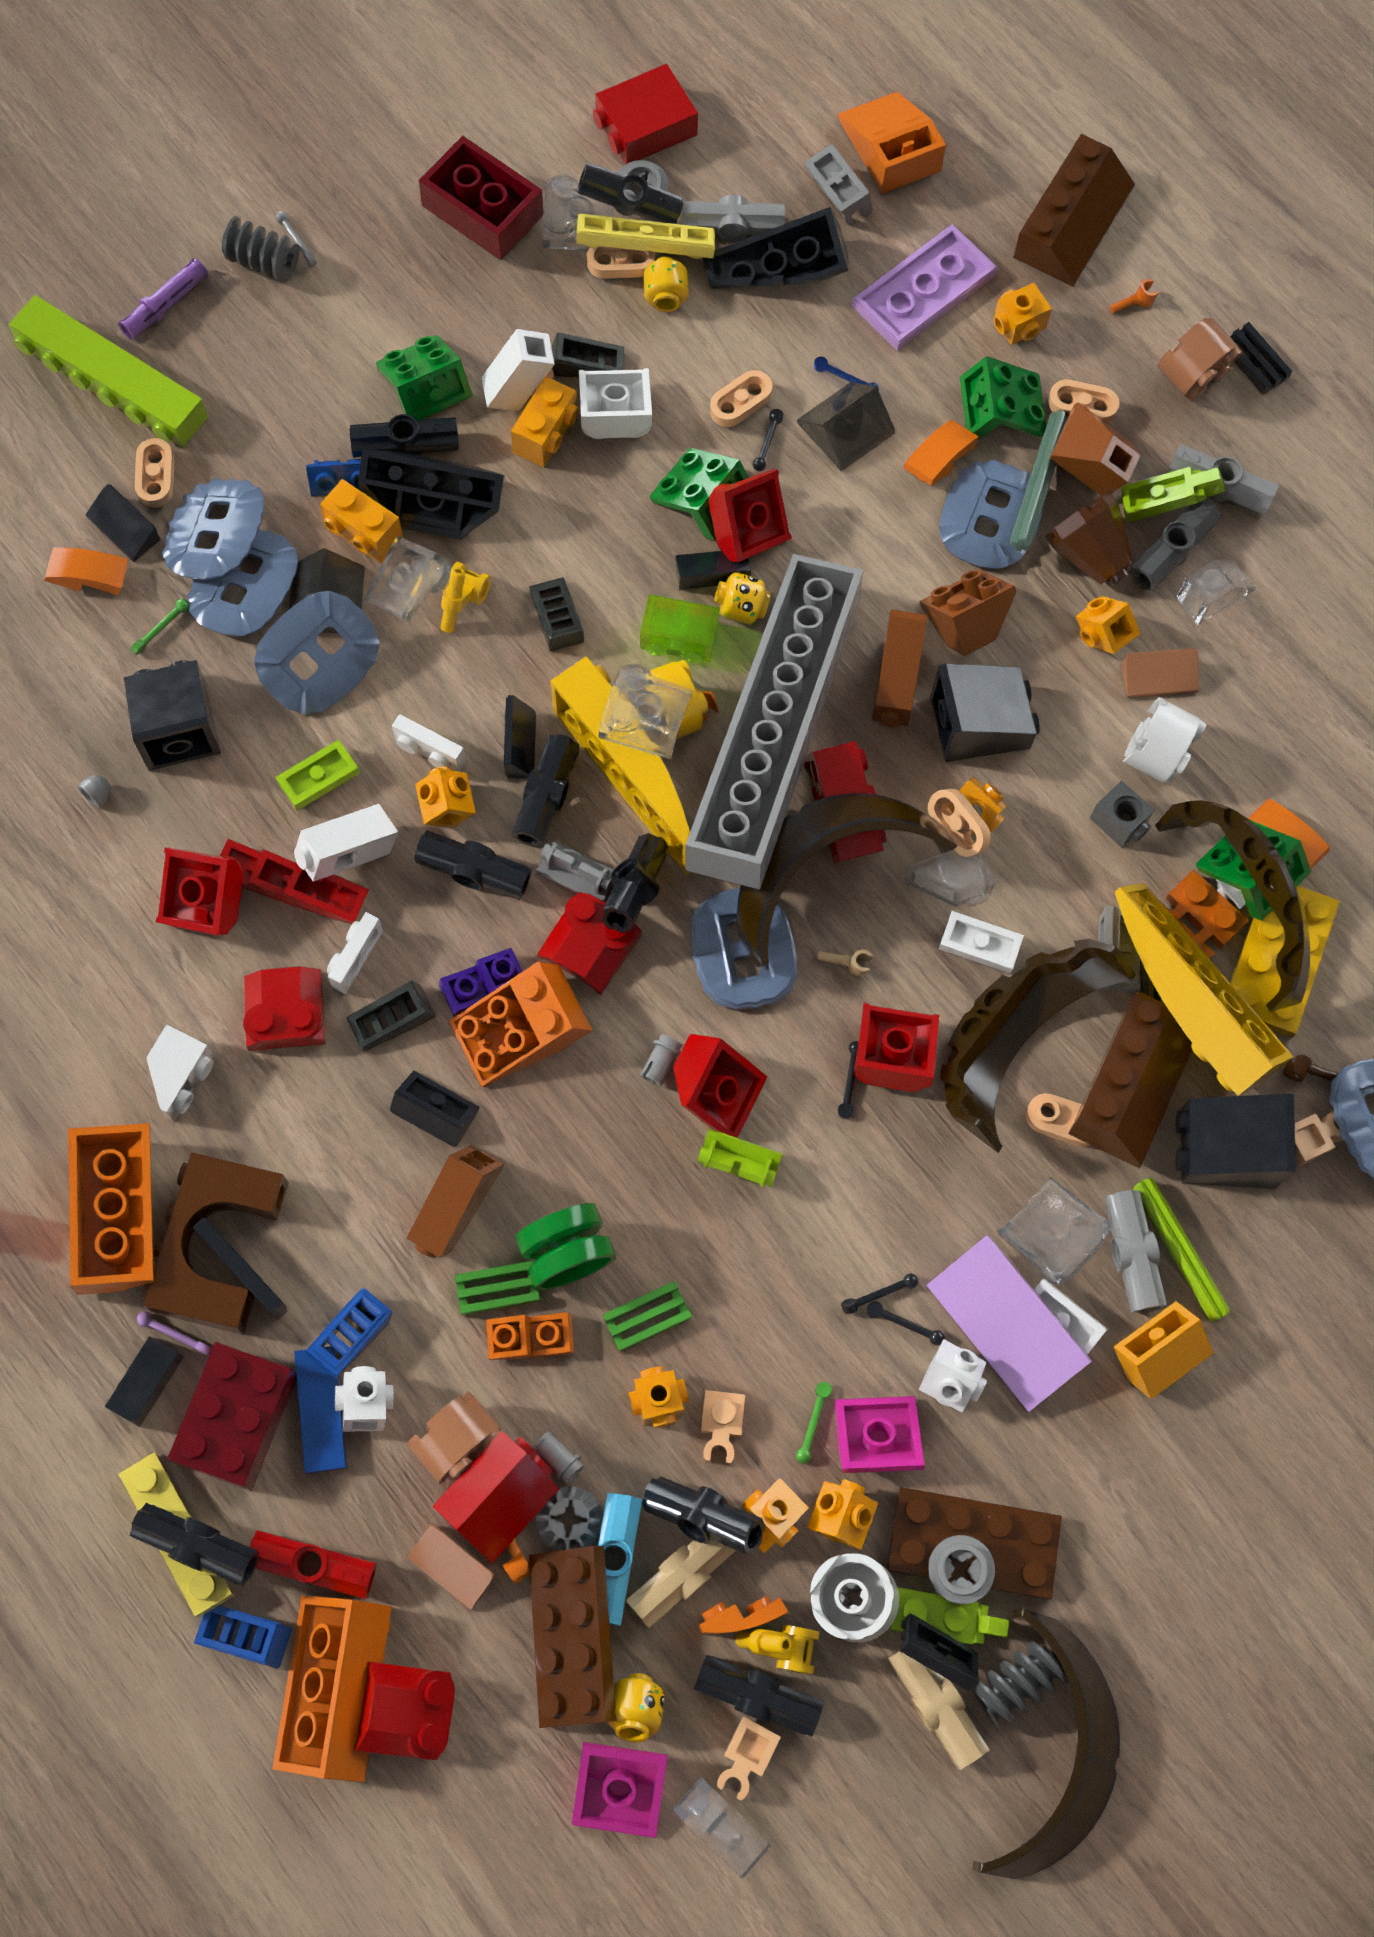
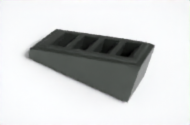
(575, 346)
(564, 636)
(396, 1028)

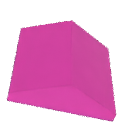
(878, 1434)
(619, 1789)

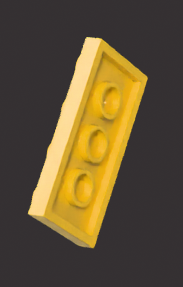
(1256, 969)

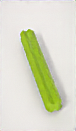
(1182, 1250)

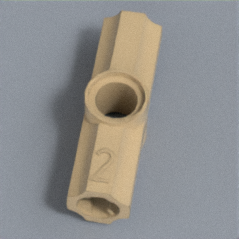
(677, 1579)
(940, 1710)

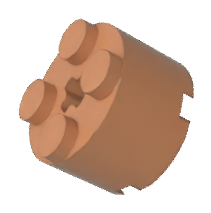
(1200, 356)
(454, 1438)

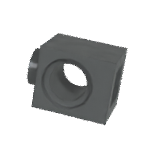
(1125, 800)

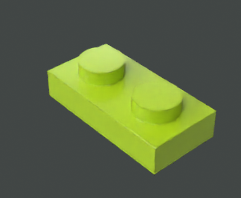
(317, 775)

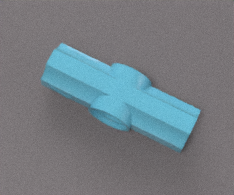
(619, 1531)

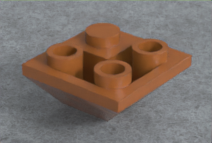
(1094, 451)
(969, 610)

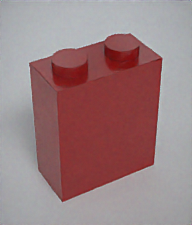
(645, 114)
(498, 1495)

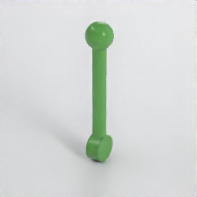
(180, 607)
(823, 1391)

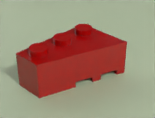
(839, 772)

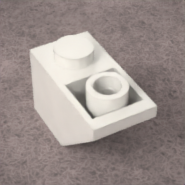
(175, 1069)

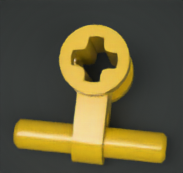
(462, 588)
(791, 1647)

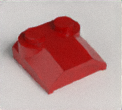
(749, 516)
(200, 891)
(586, 945)
(284, 1008)
(896, 1048)
(405, 1711)

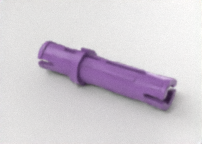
(152, 308)

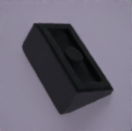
(122, 523)
(707, 569)
(519, 738)
(433, 1108)
(144, 1381)

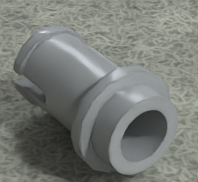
(660, 1060)
(558, 1457)

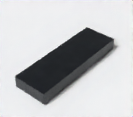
(241, 1268)

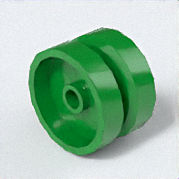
(565, 1246)

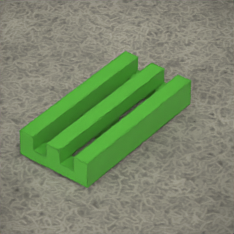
(492, 1273)
(640, 1302)

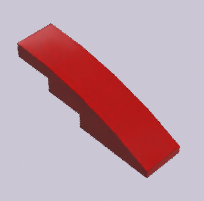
(289, 884)

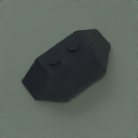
(431, 492)

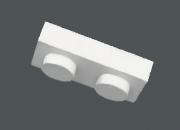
(439, 750)
(361, 940)
(981, 942)
(1078, 1322)

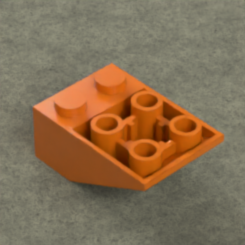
(894, 141)
(520, 1023)

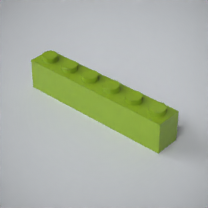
(108, 371)

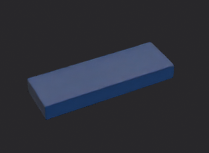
(320, 1423)

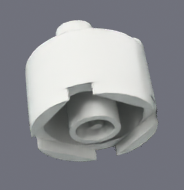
(1162, 741)
(831, 1604)

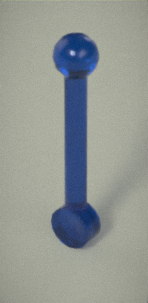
(821, 365)

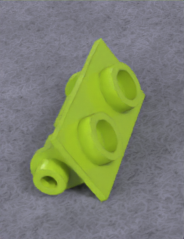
(739, 1158)

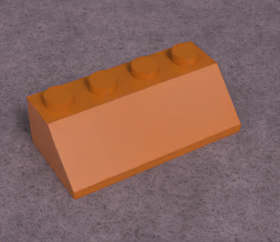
(110, 1208)
(328, 1687)

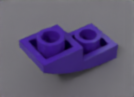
(475, 983)

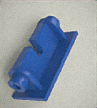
(327, 474)

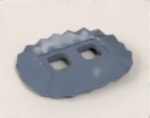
(967, 504)
(235, 531)
(264, 589)
(297, 633)
(716, 955)
(1352, 1113)

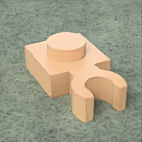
(1315, 1137)
(722, 1418)
(751, 1751)

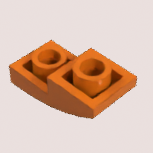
(938, 453)
(86, 567)
(1282, 820)
(530, 1336)
(729, 1620)

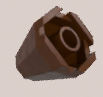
(1095, 540)

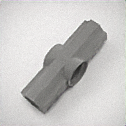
(733, 216)
(1241, 485)
(1135, 1252)

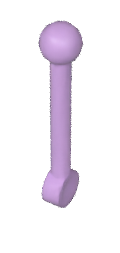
(145, 1319)

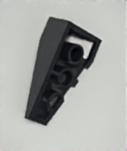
(789, 254)

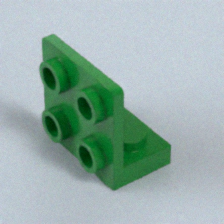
(426, 377)
(1002, 395)
(692, 482)
(1226, 866)

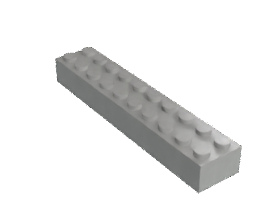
(774, 722)

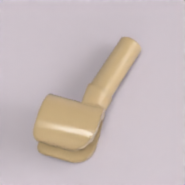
(848, 961)

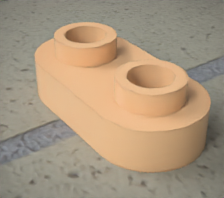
(619, 262)
(1086, 394)
(738, 399)
(154, 476)
(960, 823)
(1058, 1125)

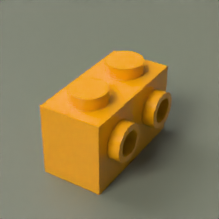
(544, 422)
(360, 520)
(1163, 1350)

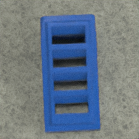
(368, 1305)
(268, 1643)

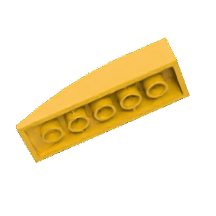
(638, 776)
(1199, 996)

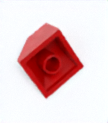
(717, 1083)

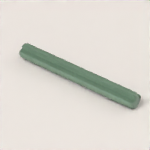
(1038, 484)

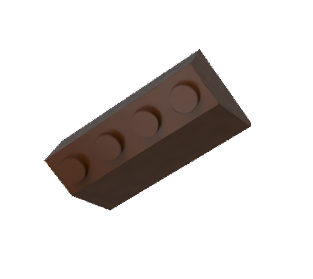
(1075, 211)
(1134, 1081)

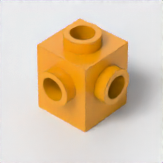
(1021, 314)
(1107, 624)
(445, 798)
(987, 798)
(662, 1412)
(779, 1510)
(843, 1513)

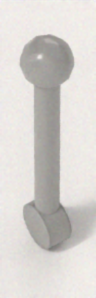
(283, 219)

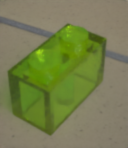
(679, 629)

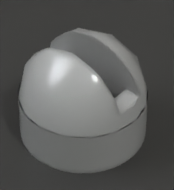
(95, 789)

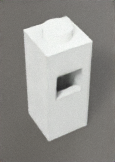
(517, 370)
(345, 842)

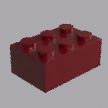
(481, 197)
(233, 1416)

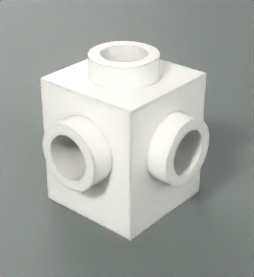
(954, 1376)
(364, 1399)

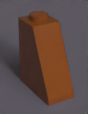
(899, 668)
(454, 1201)

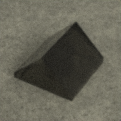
(848, 423)
(328, 572)

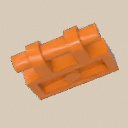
(1205, 910)

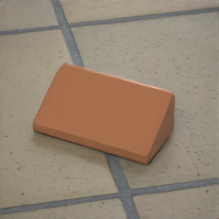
(1160, 672)
(451, 1566)

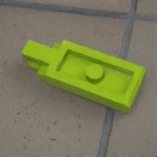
(1170, 492)
(961, 1621)

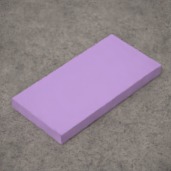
(924, 287)
(1009, 1323)

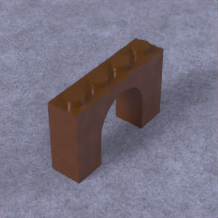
(205, 1189)

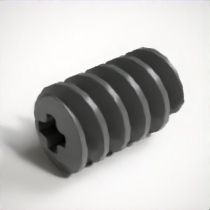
(257, 252)
(1019, 1682)

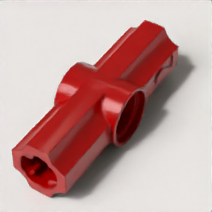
(337, 1570)

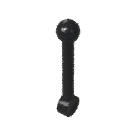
(775, 418)
(845, 1110)
(851, 1305)
(876, 1310)

